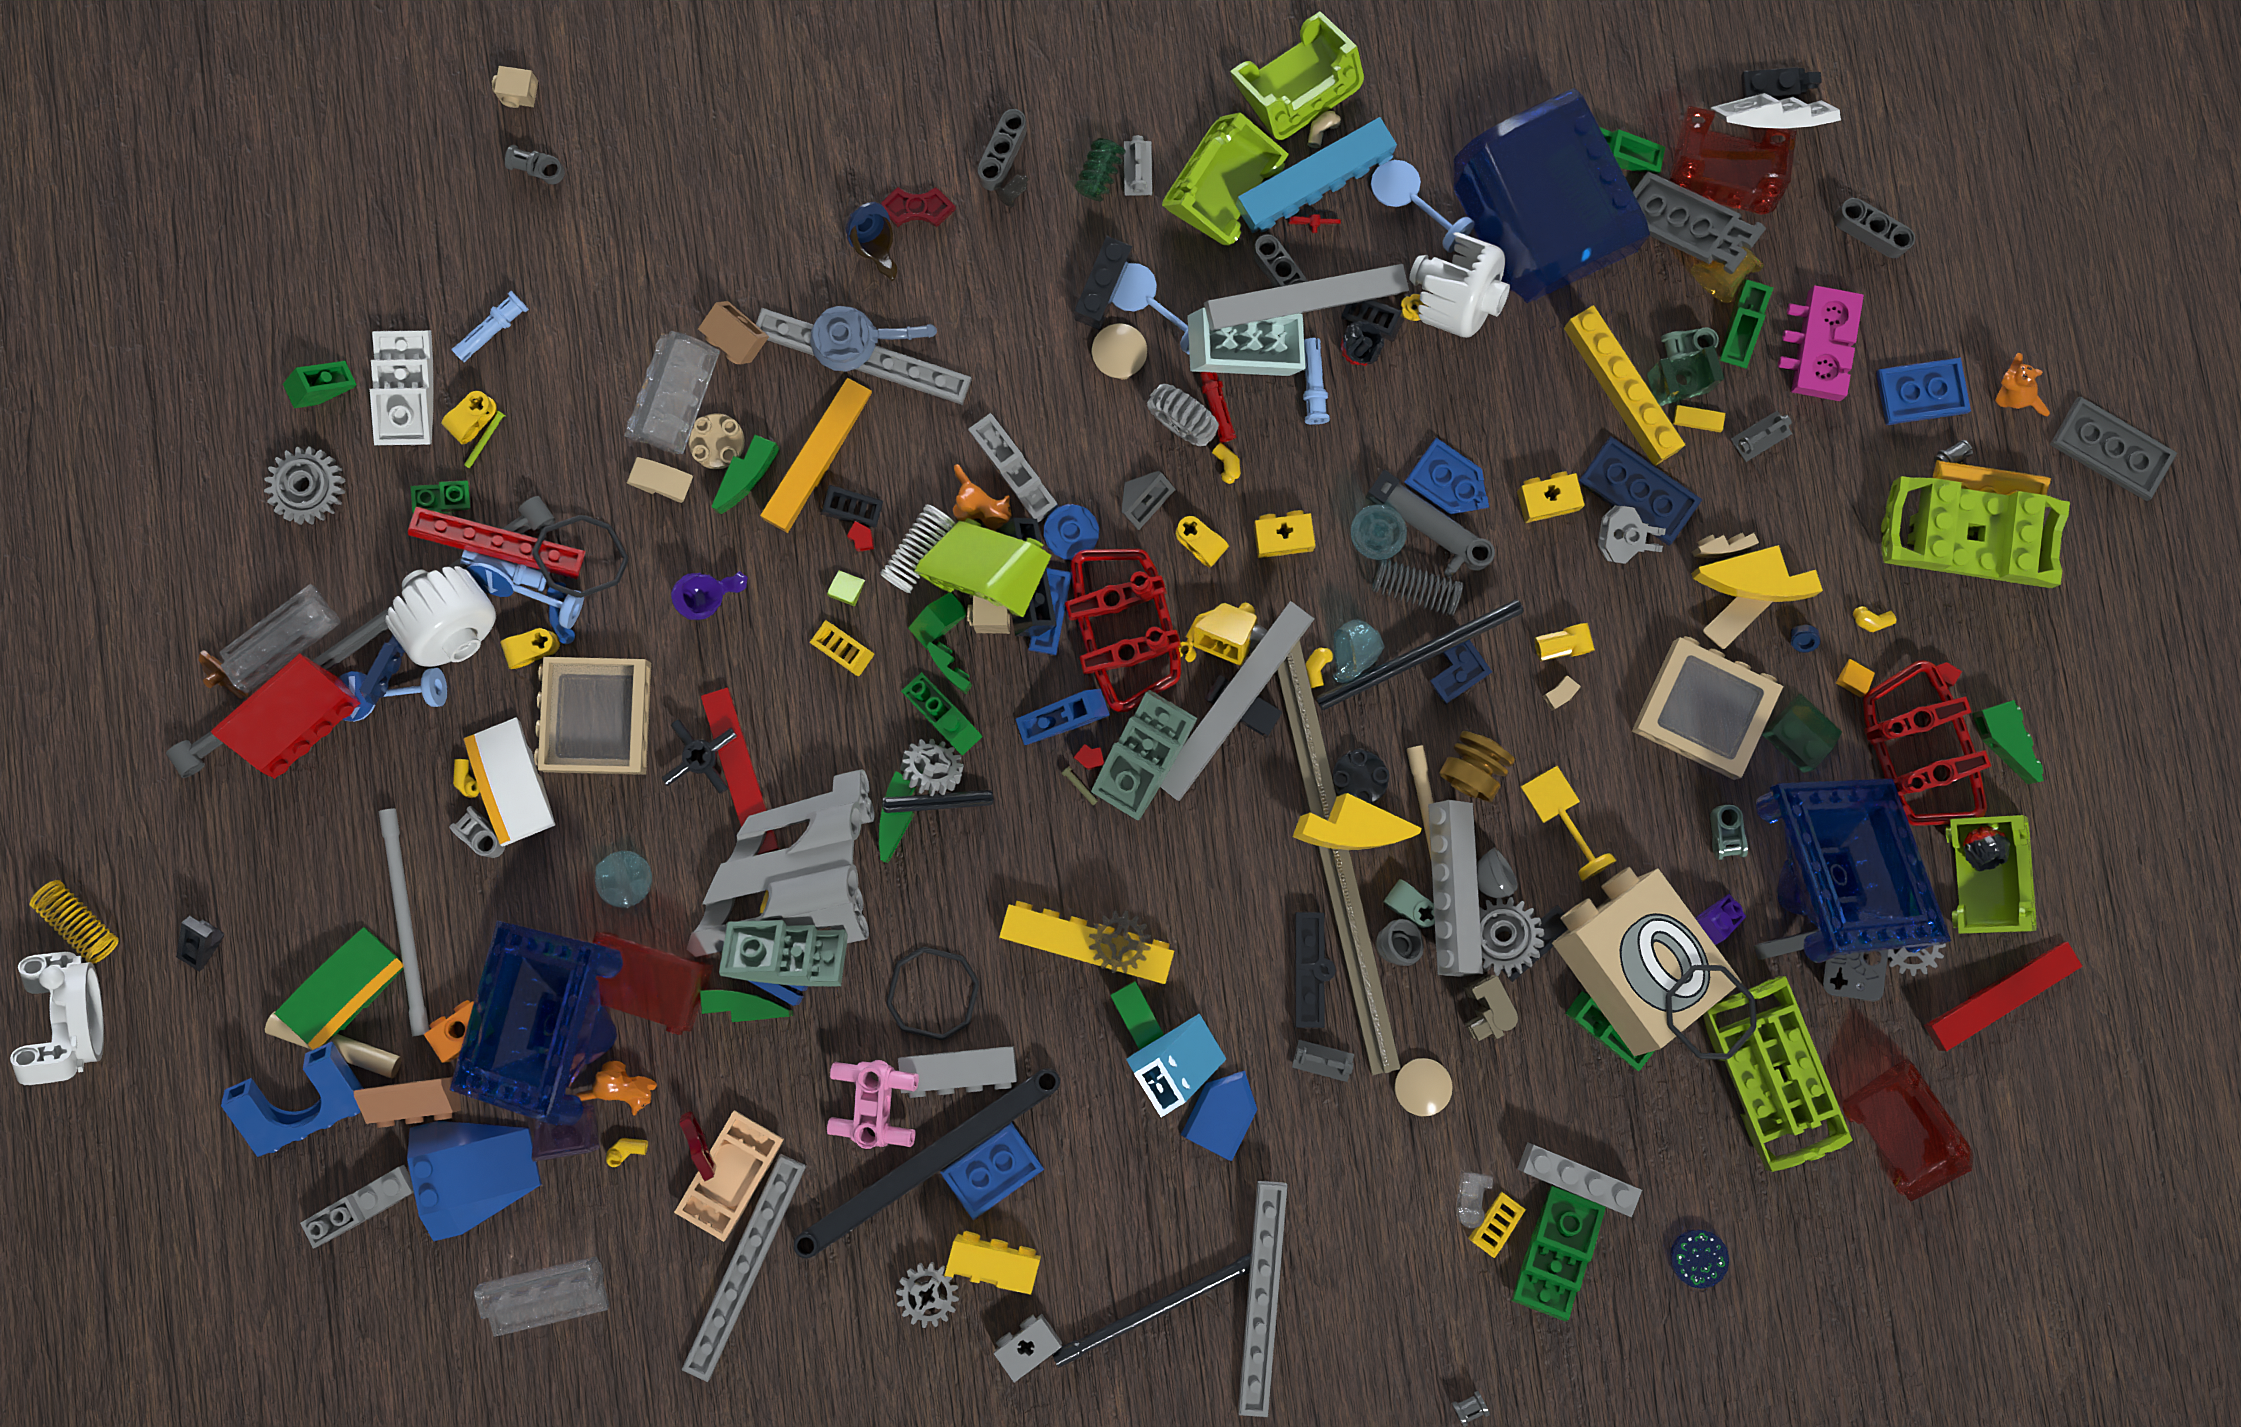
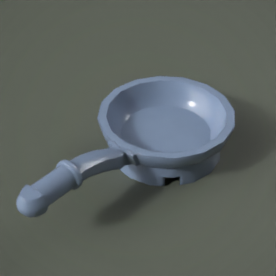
(846, 337)

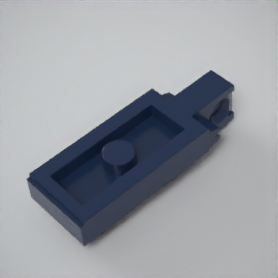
(385, 665)

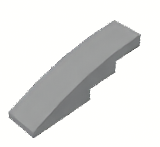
(1013, 467)

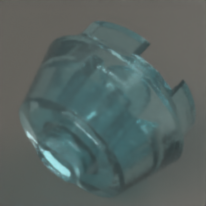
(1378, 532)

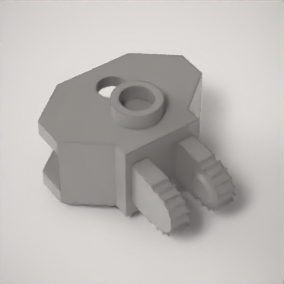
(1628, 536)

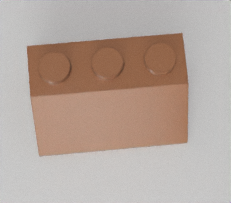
(408, 1102)

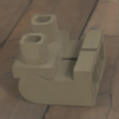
(1496, 1010)

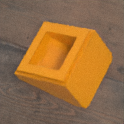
(1855, 678)

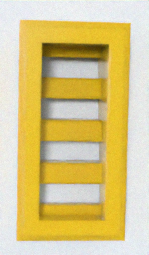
(857, 657)
(1506, 1230)

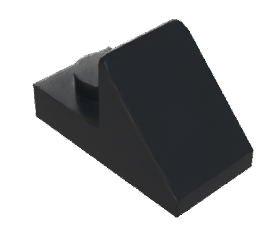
(197, 942)

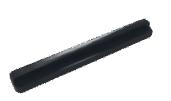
(937, 801)

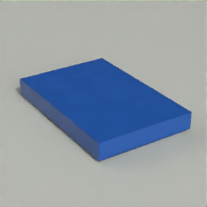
(1923, 391)
(992, 1170)

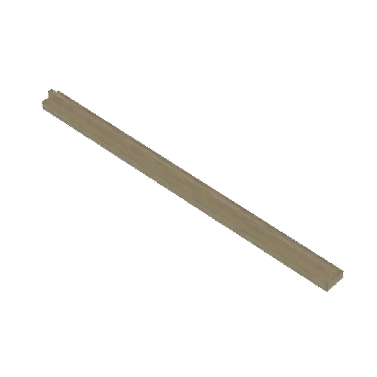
(1337, 867)

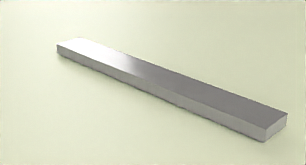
(1306, 297)
(882, 363)
(1236, 699)
(744, 1267)
(1262, 1298)

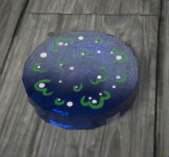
(1699, 1258)

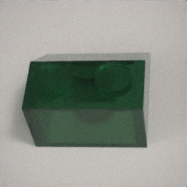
(1803, 734)

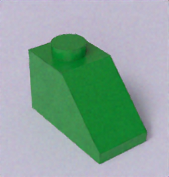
(318, 383)

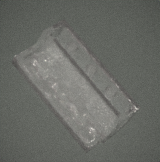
(672, 392)
(278, 639)
(542, 1296)

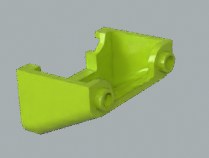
(1303, 79)
(1223, 167)
(986, 565)
(1996, 897)

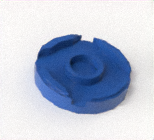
(1070, 531)

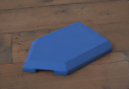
(1448, 480)
(1222, 1115)

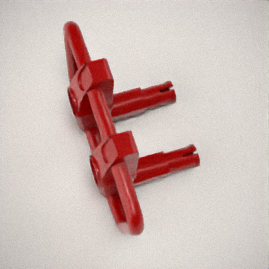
(1137, 591)
(1920, 779)

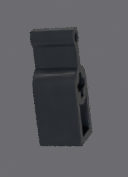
(1260, 715)

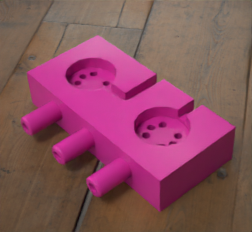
(1824, 342)

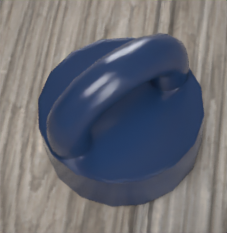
(1805, 638)

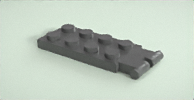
(1695, 223)

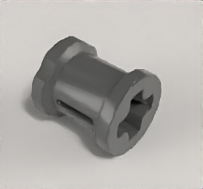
(1470, 1409)

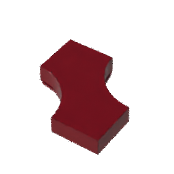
(928, 207)
(698, 1146)

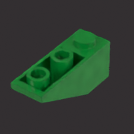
(942, 714)
(2005, 735)

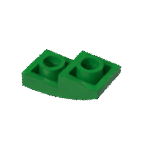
(441, 498)
(942, 657)

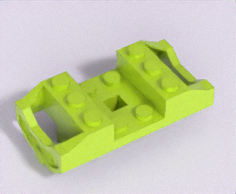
(2006, 526)
(1769, 1102)

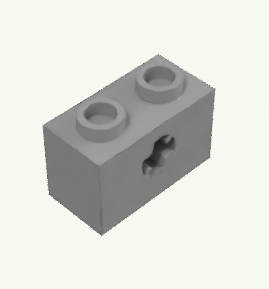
(1018, 1361)

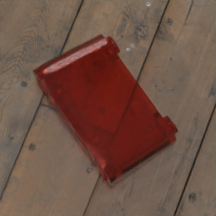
(653, 984)
(1911, 1130)

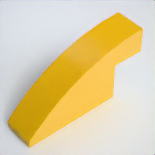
(1758, 577)
(1354, 826)

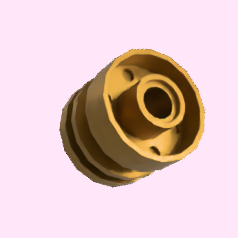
(1474, 771)

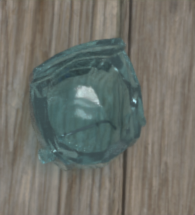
(1355, 649)

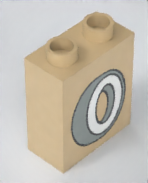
(1636, 952)

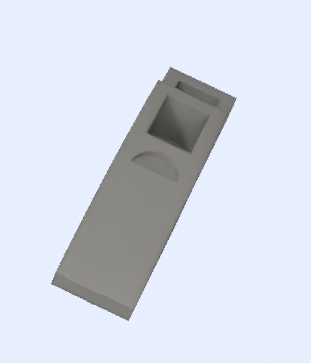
(358, 1207)

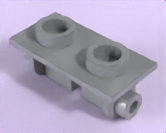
(1137, 167)

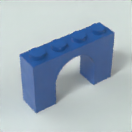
(271, 1128)

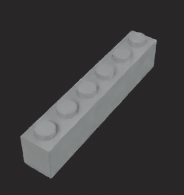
(1455, 888)

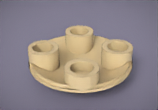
(1119, 351)
(716, 440)
(1423, 1087)

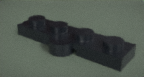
(1310, 970)

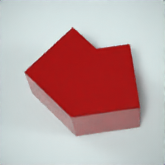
(861, 536)
(1949, 673)
(1089, 757)

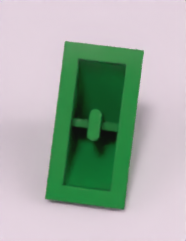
(937, 619)

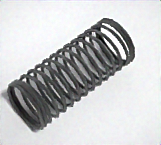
(1387, 563)

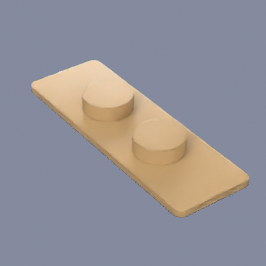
(1734, 620)

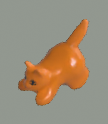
(2020, 387)
(976, 504)
(615, 1084)

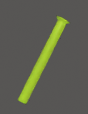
(484, 439)

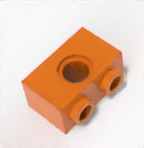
(442, 1034)

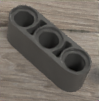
(1002, 137)
(1887, 228)
(1277, 260)

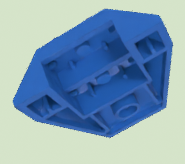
(468, 1173)

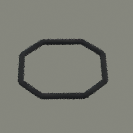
(592, 590)
(971, 1004)
(1692, 1048)

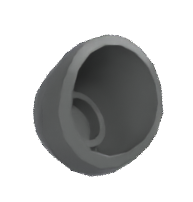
(1495, 875)
(1400, 943)

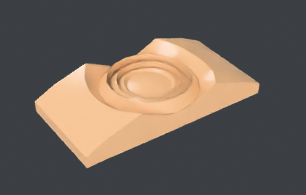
(741, 1160)

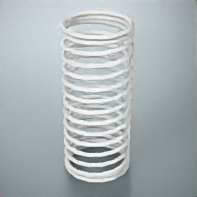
(938, 517)

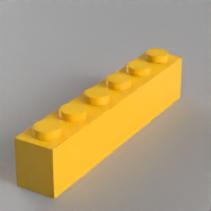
(1624, 385)
(1073, 940)

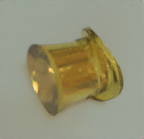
(1719, 282)

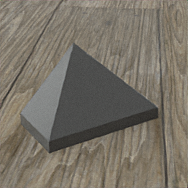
(1144, 497)

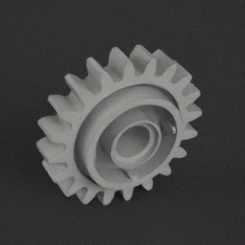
(288, 480)
(1521, 944)

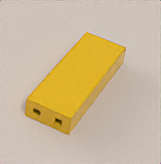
(1699, 418)

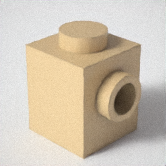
(515, 86)

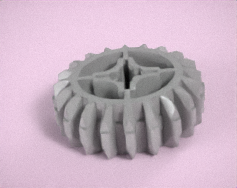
(1182, 415)

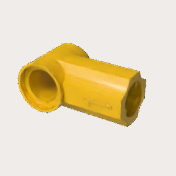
(1571, 641)

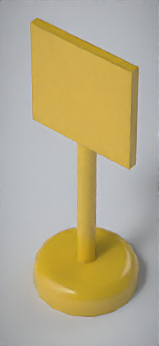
(1553, 795)

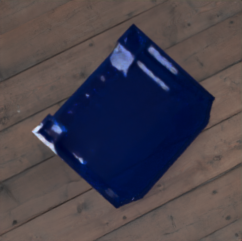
(1549, 196)

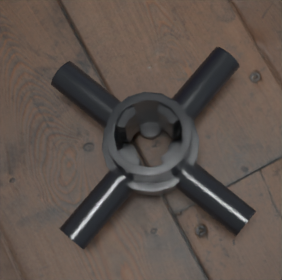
(710, 757)

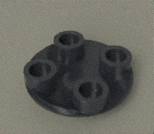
(1361, 776)

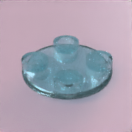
(623, 878)

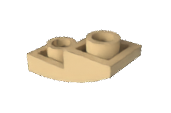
(660, 479)
(1719, 547)

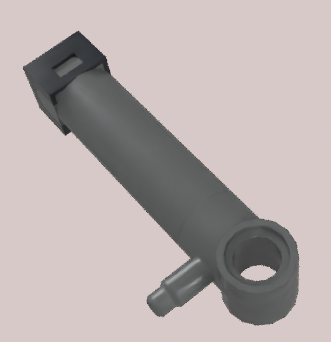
(1431, 523)

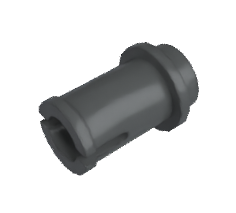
(1955, 453)

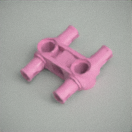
(872, 1104)

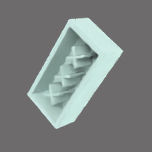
(1250, 348)

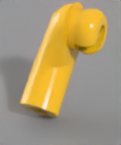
(1230, 461)
(1872, 622)
(1315, 664)
(463, 781)
(623, 1149)

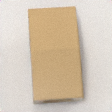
(1562, 693)

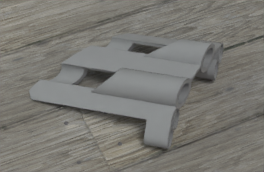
(805, 883)

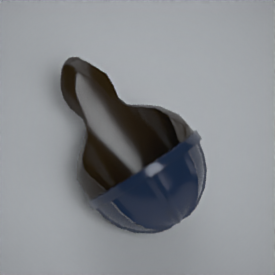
(872, 236)

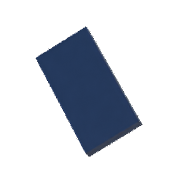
(1630, 481)

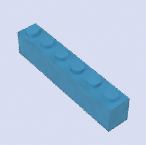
(1316, 175)

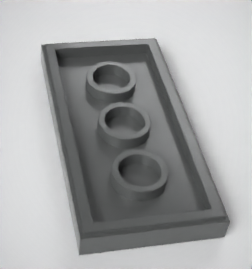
(2113, 448)

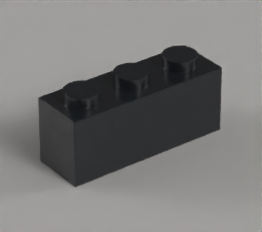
(1103, 283)

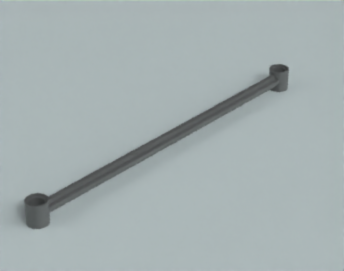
(188, 756)

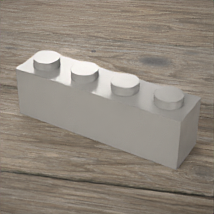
(961, 1069)
(1579, 1179)

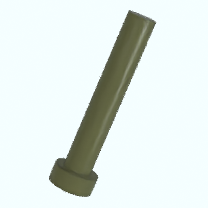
(1067, 772)

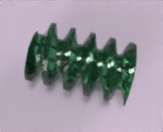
(1098, 167)

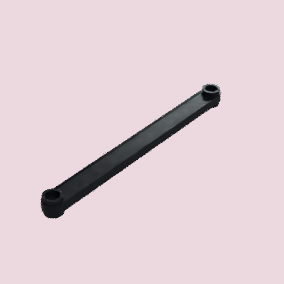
(926, 1163)

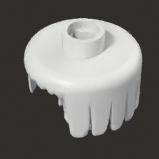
(1461, 290)
(442, 616)

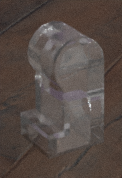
(1470, 1198)

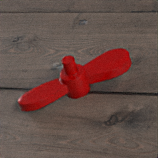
(1314, 221)

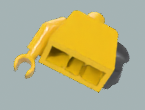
(1224, 633)

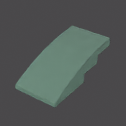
(1143, 755)
(783, 953)

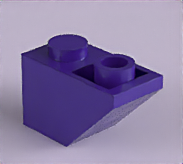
(1721, 918)

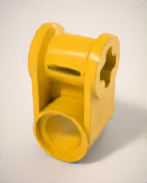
(467, 418)
(1204, 544)
(525, 648)

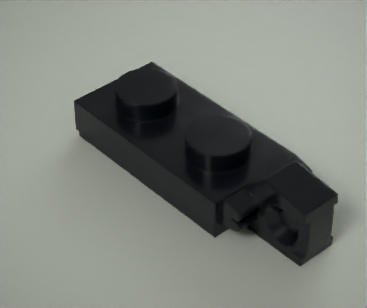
(1779, 82)

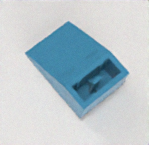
(1177, 1064)

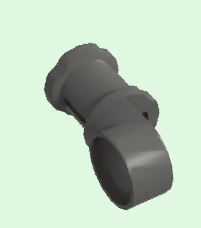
(533, 164)

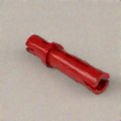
(1213, 389)

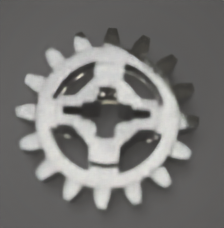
(1106, 939)

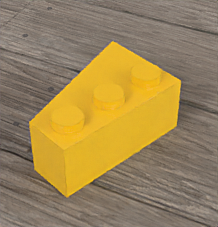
(993, 1263)

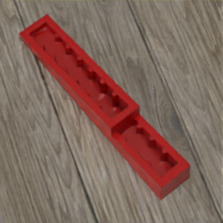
(2002, 997)

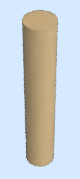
(351, 1050)

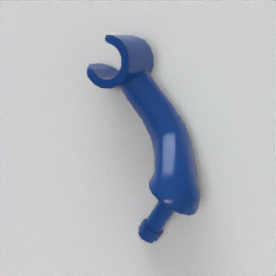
(565, 635)

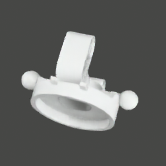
(74, 1018)

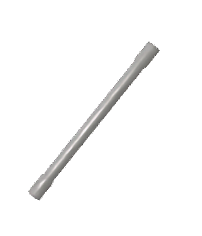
(417, 1010)

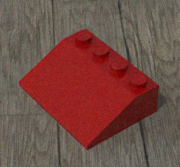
(286, 716)

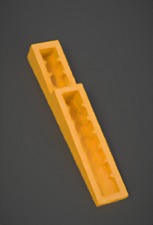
(816, 456)

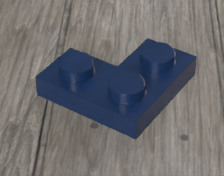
(1465, 671)

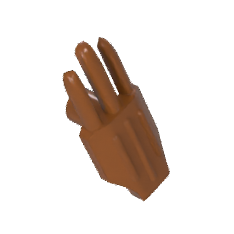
(216, 674)

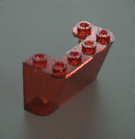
(1732, 168)

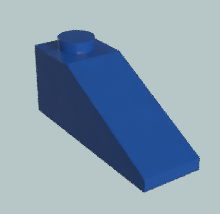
(1062, 716)

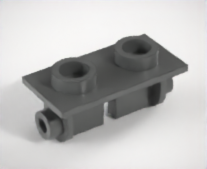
(1762, 435)
(1323, 1060)

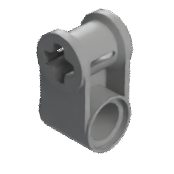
(474, 830)

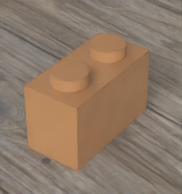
(733, 333)

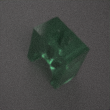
(1700, 370)

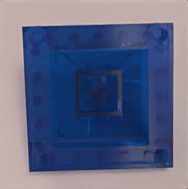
(1853, 868)
(536, 1023)

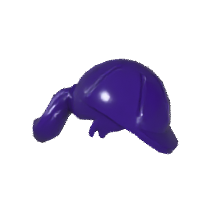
(699, 595)

